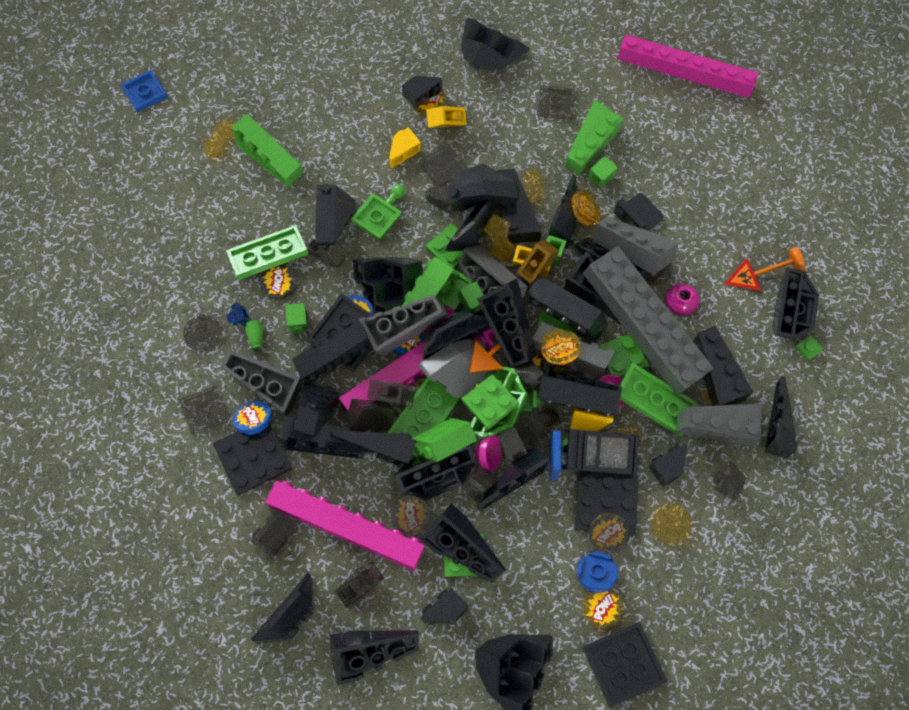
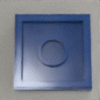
(144, 90)
(555, 455)

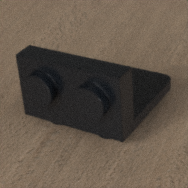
(638, 212)

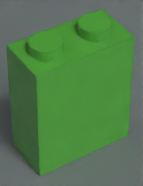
(444, 439)

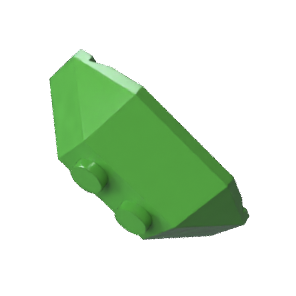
(510, 380)

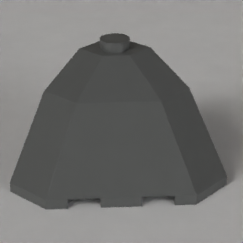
(452, 367)

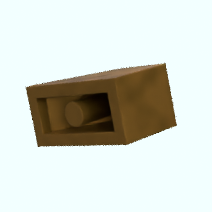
(537, 261)

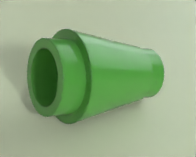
(255, 334)

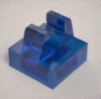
(238, 315)

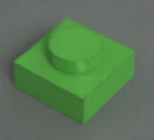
(809, 348)

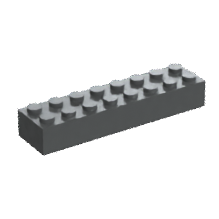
(647, 320)

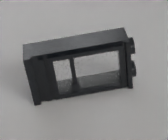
(602, 452)

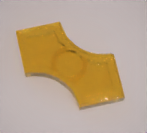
(216, 143)
(497, 229)

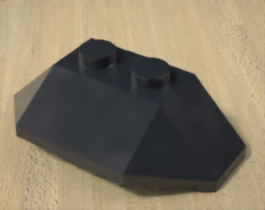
(472, 229)
(795, 305)
(456, 328)
(431, 478)
(289, 615)

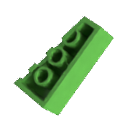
(593, 137)
(266, 151)
(434, 281)

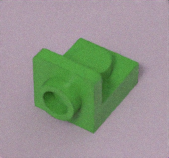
(531, 403)

